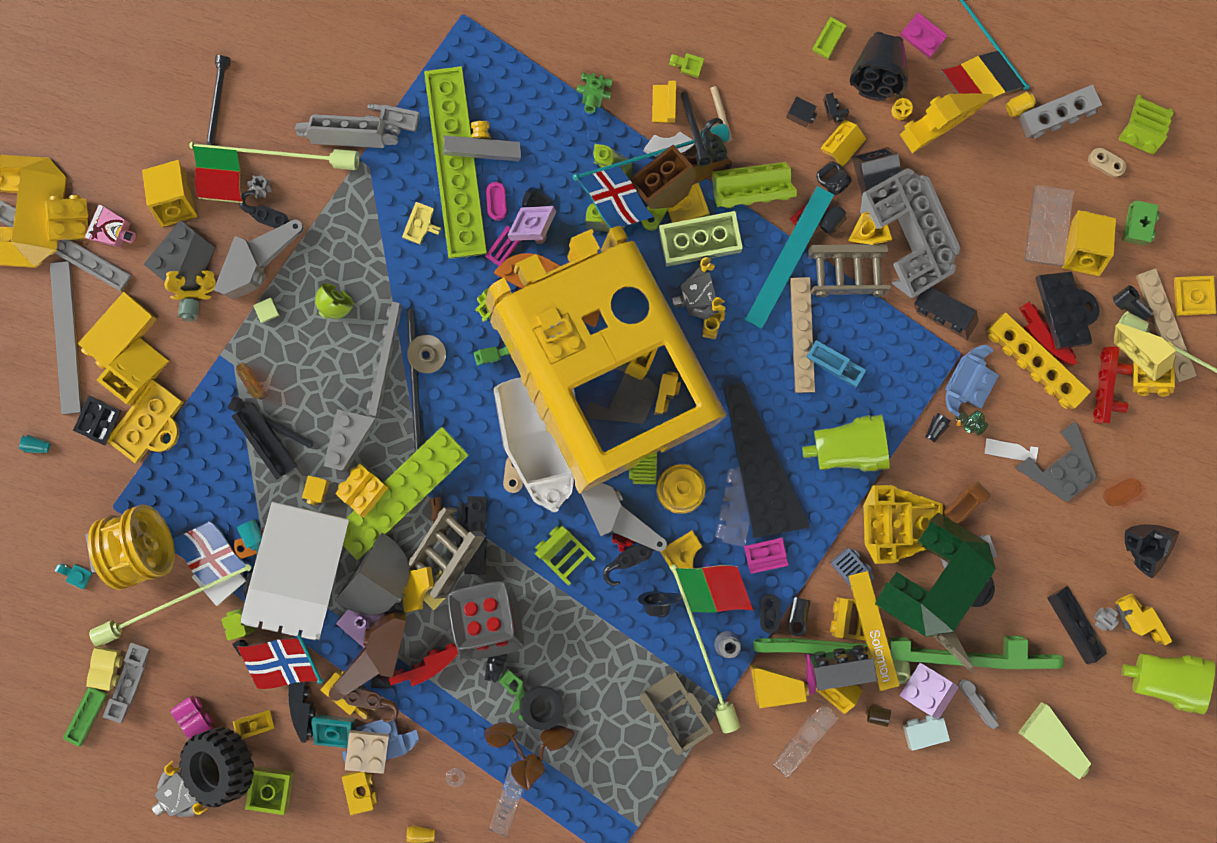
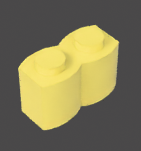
(104, 668)

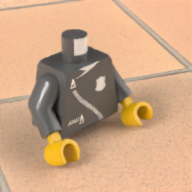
(699, 293)

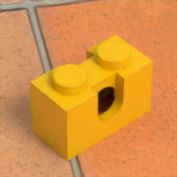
(356, 802)

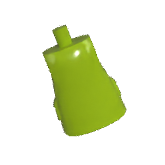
(852, 445)
(1177, 680)

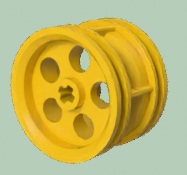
(131, 547)

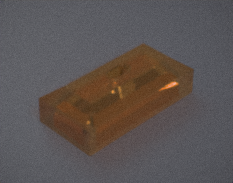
(250, 381)

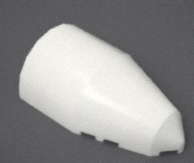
(531, 446)

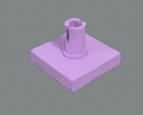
(532, 224)
(356, 624)

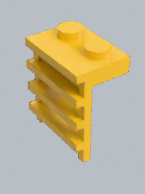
(842, 614)

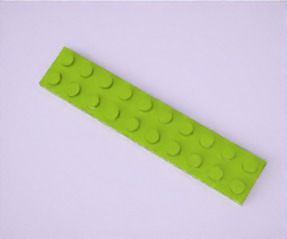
(455, 173)

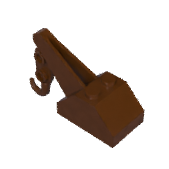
(377, 657)

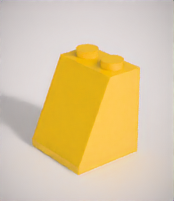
(169, 193)
(1090, 243)
(777, 688)

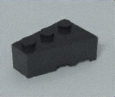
(947, 312)

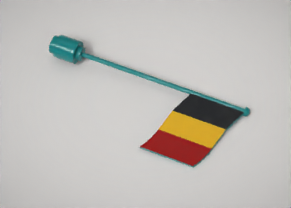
(985, 73)

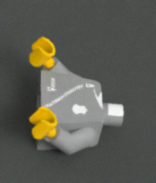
(174, 796)

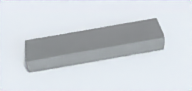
(481, 148)

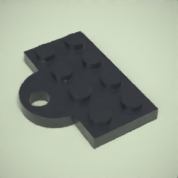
(1067, 309)

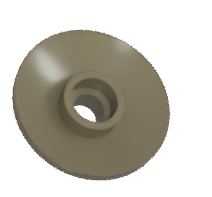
(436, 352)

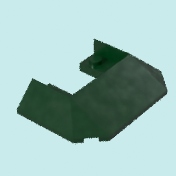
(954, 591)

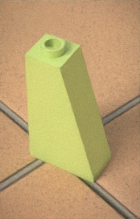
(1051, 737)

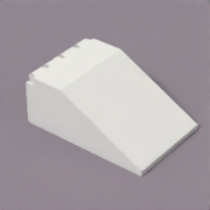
(294, 571)

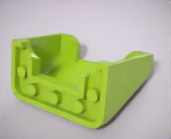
(603, 157)

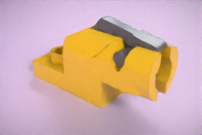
(1141, 619)

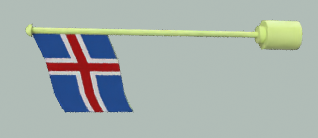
(208, 558)

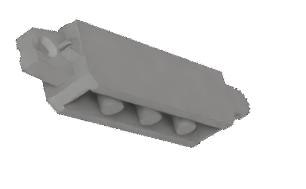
(348, 131)

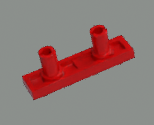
(1105, 391)

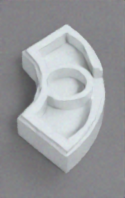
(658, 143)

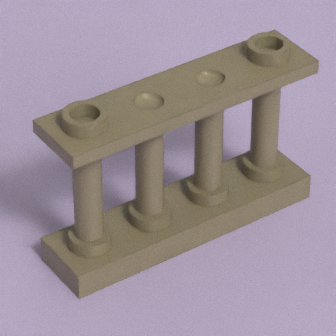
(857, 253)
(461, 555)

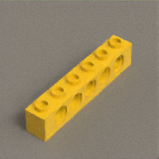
(1076, 390)

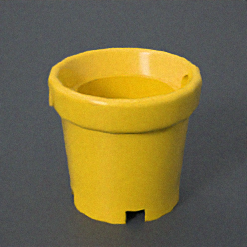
(681, 488)

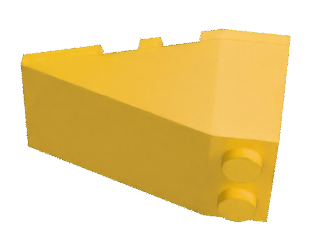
(895, 522)

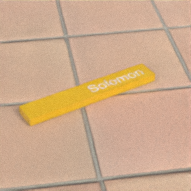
(873, 630)

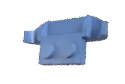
(970, 380)
(397, 744)

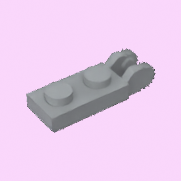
(403, 118)
(978, 702)

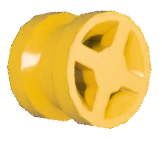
(904, 106)
(480, 129)

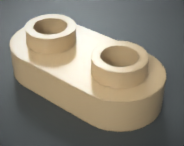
(1106, 165)
(511, 473)

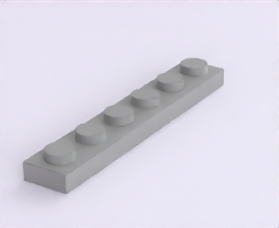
(385, 351)

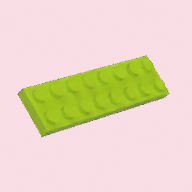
(406, 489)

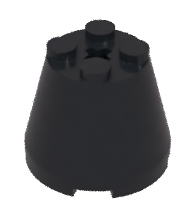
(881, 68)

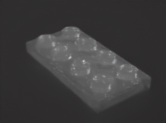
(1048, 225)

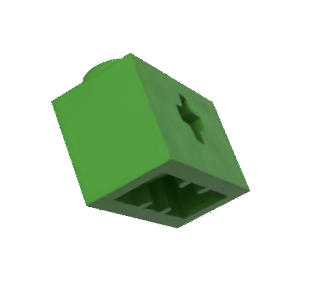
(1134, 230)

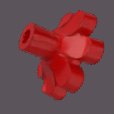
(622, 542)

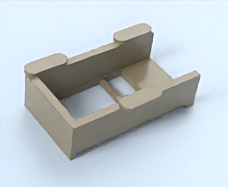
(661, 691)

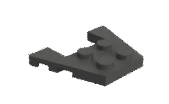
(630, 401)
(1067, 474)

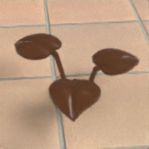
(530, 768)

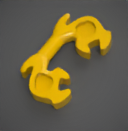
(174, 285)

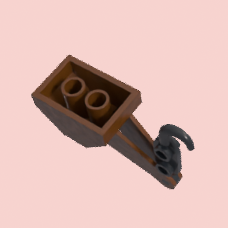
(671, 175)

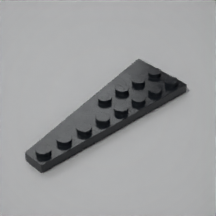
(766, 488)

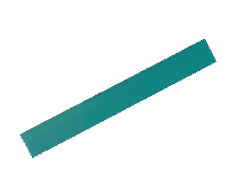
(789, 257)

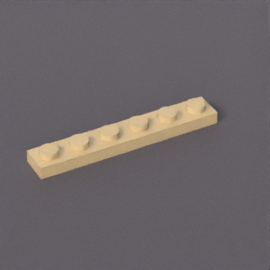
(1165, 321)
(802, 334)

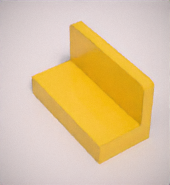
(664, 103)
(844, 142)
(842, 697)

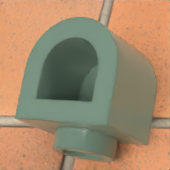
(188, 310)

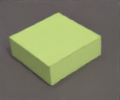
(266, 310)

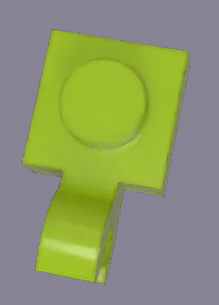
(689, 65)

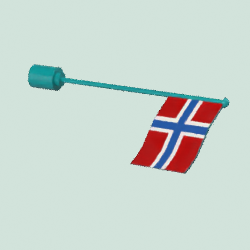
(279, 660)

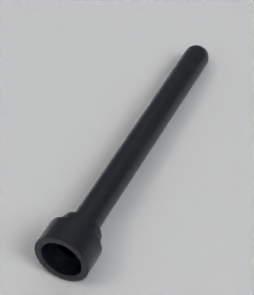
(222, 63)
(703, 156)
(237, 405)

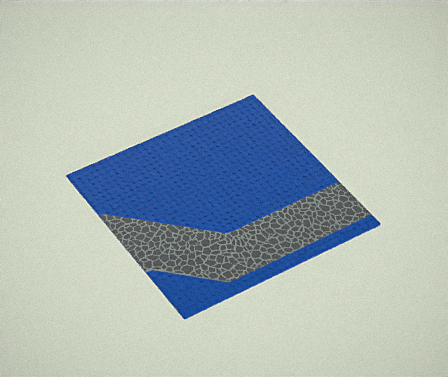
(580, 637)

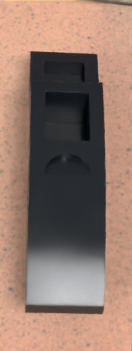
(301, 710)

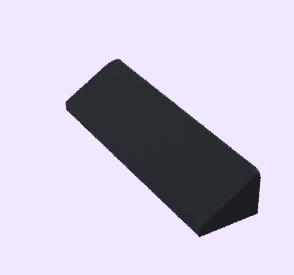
(1077, 625)

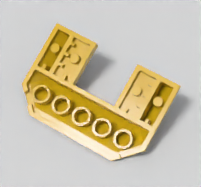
(34, 181)

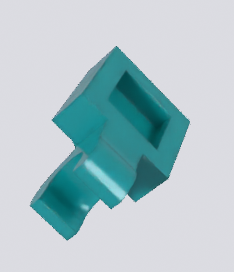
(76, 575)

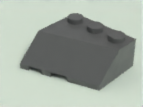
(182, 252)

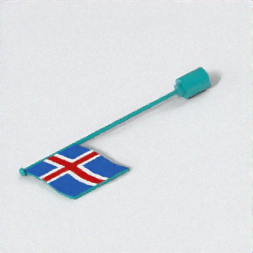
(615, 193)

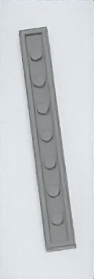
(78, 256)
(66, 338)

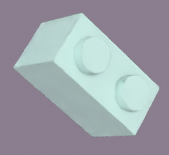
(925, 732)

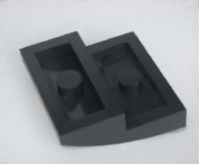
(97, 420)

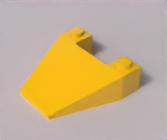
(942, 117)

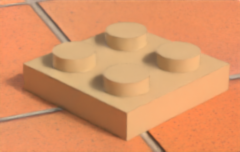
(366, 751)

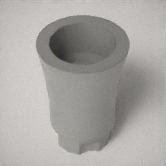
(722, 639)

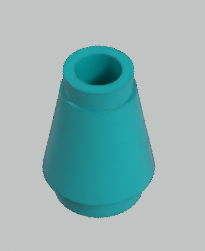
(32, 444)

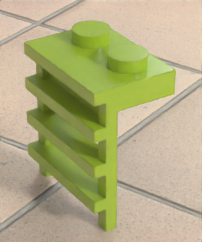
(1147, 126)
(549, 549)

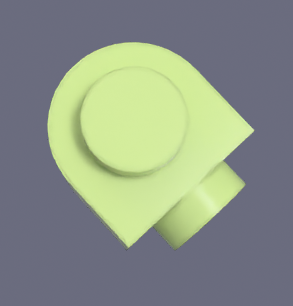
(902, 670)

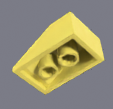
(1146, 350)

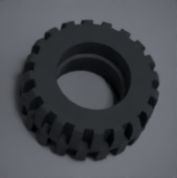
(233, 762)

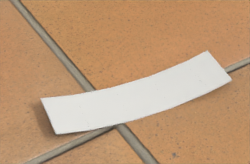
(1010, 450)

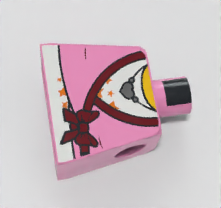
(109, 228)

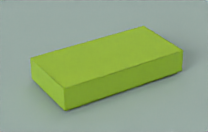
(829, 38)

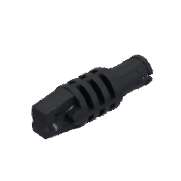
(494, 667)

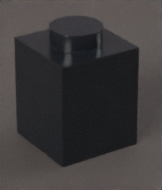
(802, 112)

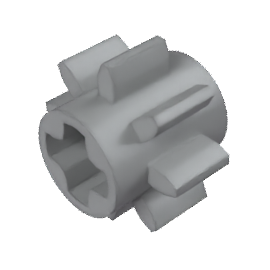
(259, 185)
(1106, 618)

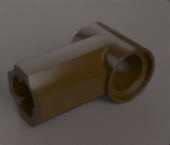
(878, 715)

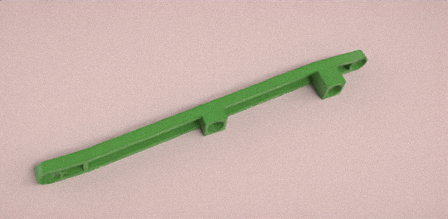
(1014, 652)

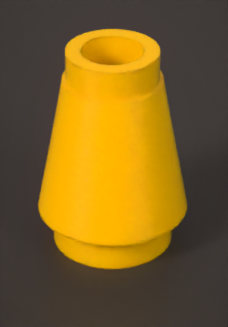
(419, 834)

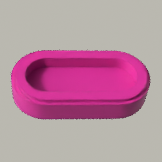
(496, 201)

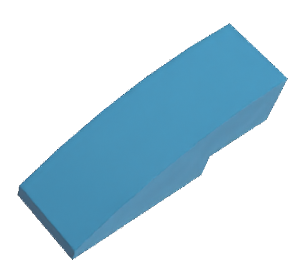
(836, 364)

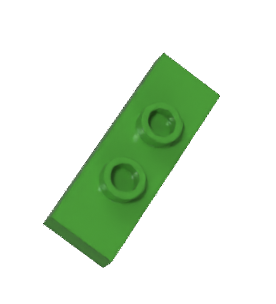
(85, 716)

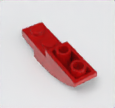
(1039, 331)
(434, 663)

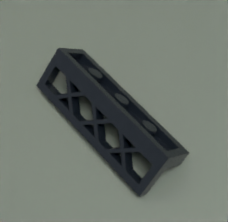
(264, 441)

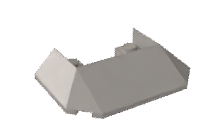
(925, 226)

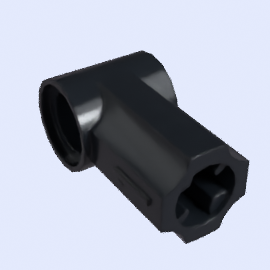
(1131, 301)
(799, 614)

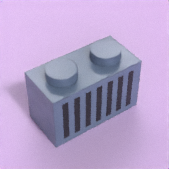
(848, 564)

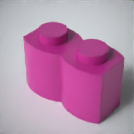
(192, 717)

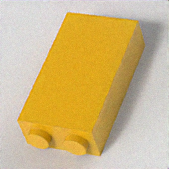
(116, 330)

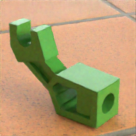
(490, 355)
(505, 679)

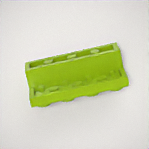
(752, 184)

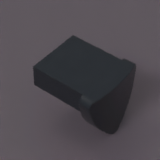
(535, 198)

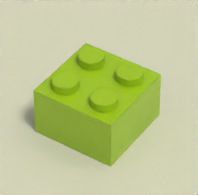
(270, 790)

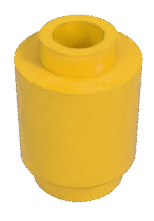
(1020, 104)

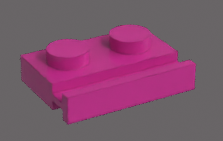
(923, 35)
(766, 555)

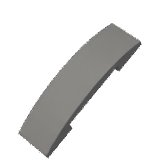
(128, 683)

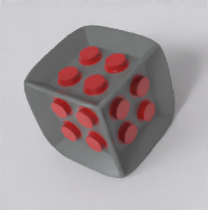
(485, 620)

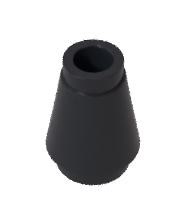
(937, 427)

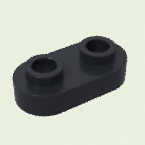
(769, 613)

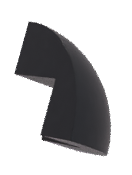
(1150, 546)

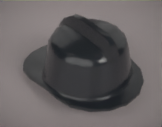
(658, 603)

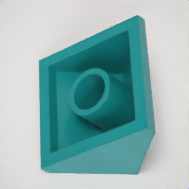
(332, 730)

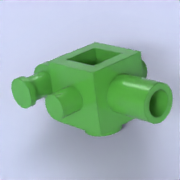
(594, 91)

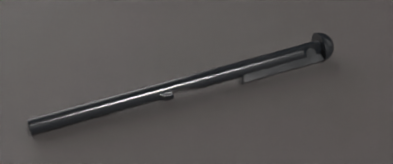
(418, 425)

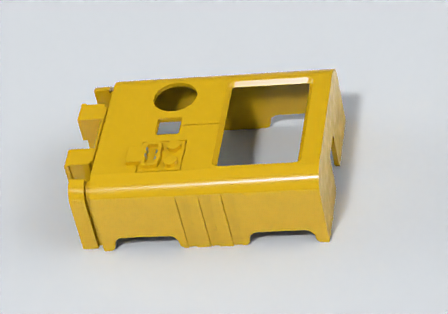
(558, 353)

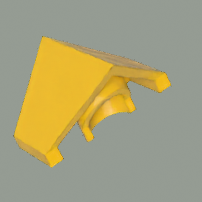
(867, 233)

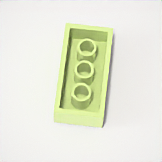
(700, 238)

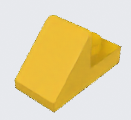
(253, 724)

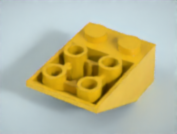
(132, 371)

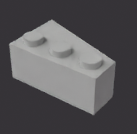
(346, 438)

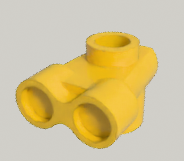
(713, 322)

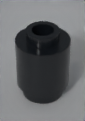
(833, 220)

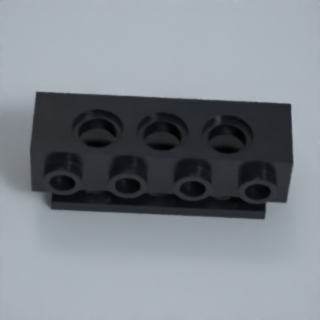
(477, 521)

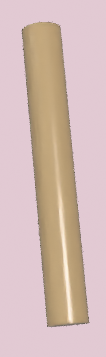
(720, 109)

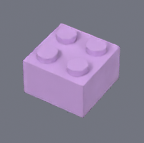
(929, 691)

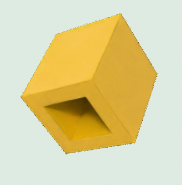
(315, 490)

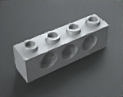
(1085, 97)

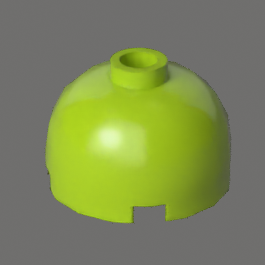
(332, 302)

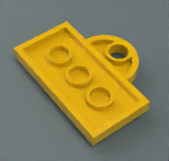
(147, 423)

